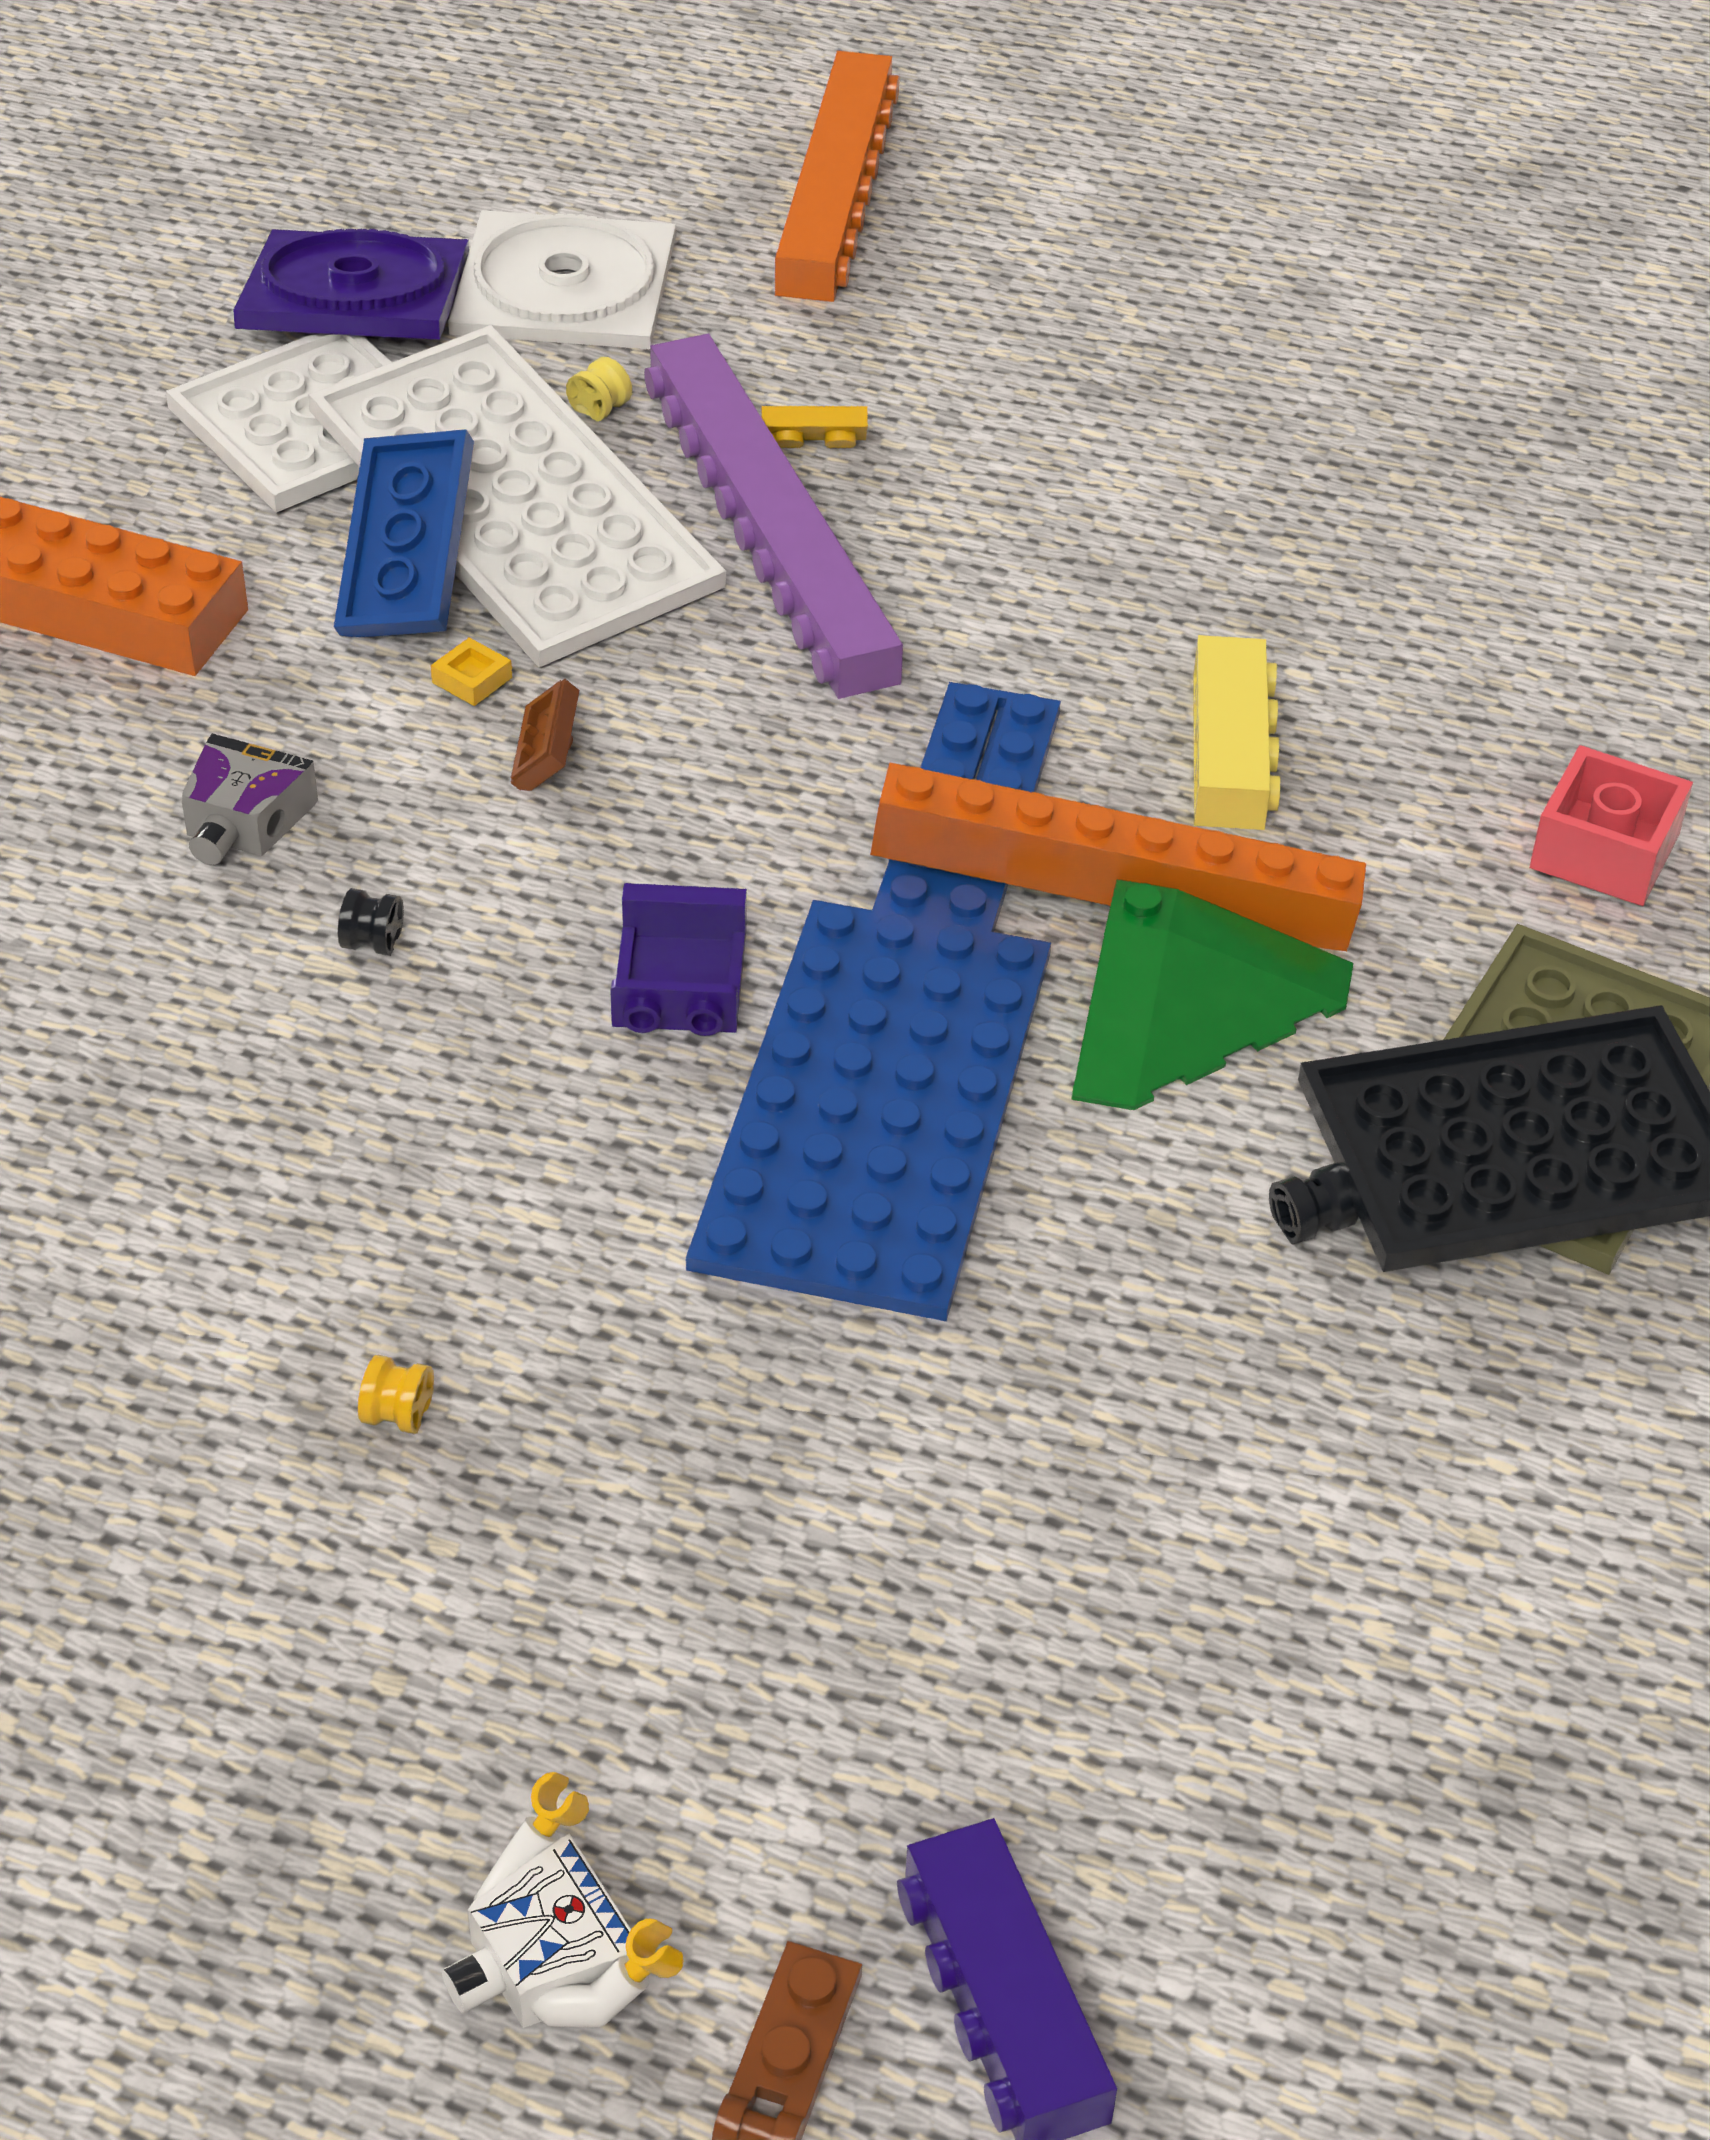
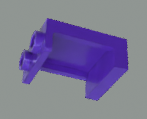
(680, 959)

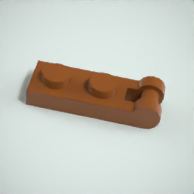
(790, 2045)

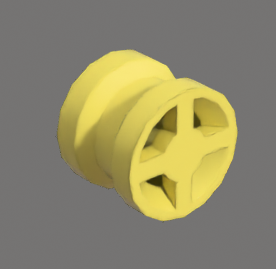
(599, 388)

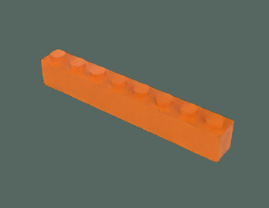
(836, 177)
(1086, 847)

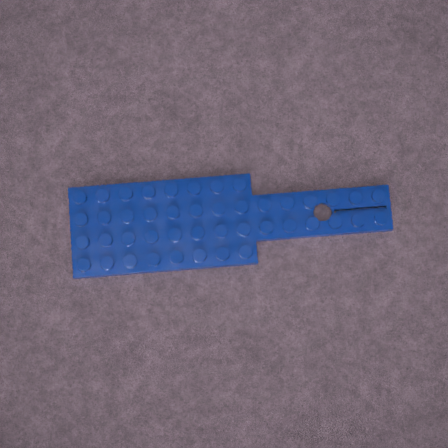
(887, 1065)

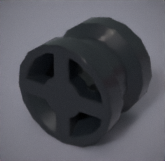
(370, 921)

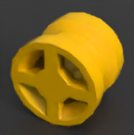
(395, 1393)

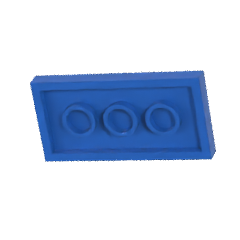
(404, 534)

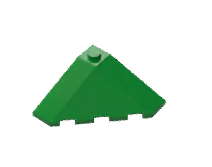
(1189, 987)

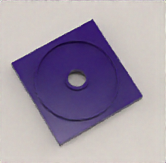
(353, 283)

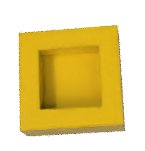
(471, 671)

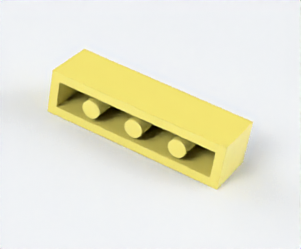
(1233, 733)

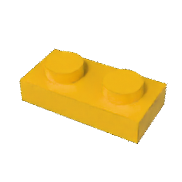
(835, 424)

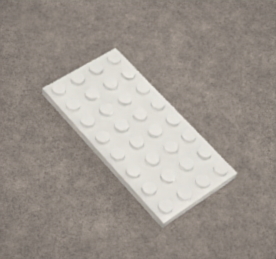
(552, 519)

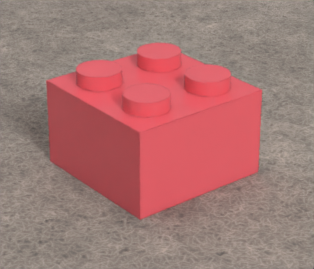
(1610, 825)

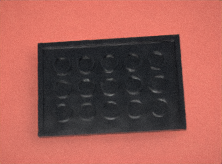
(1517, 1136)

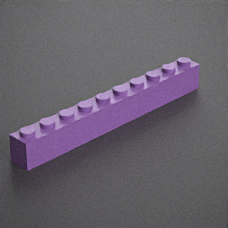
(774, 518)

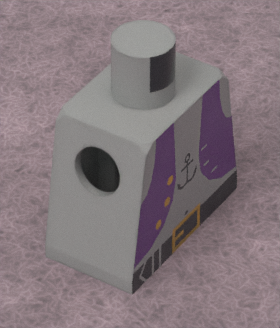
(244, 798)

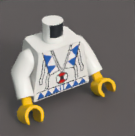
(552, 1930)

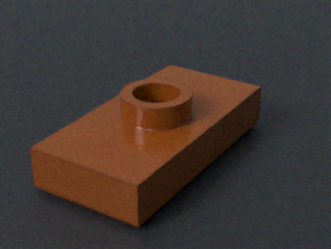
(545, 736)

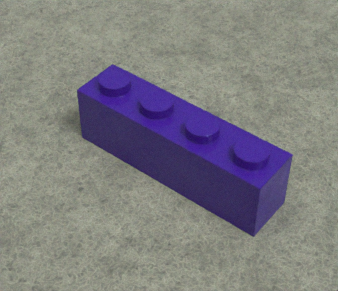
(1007, 1984)

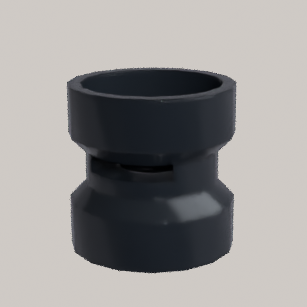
(1312, 1203)

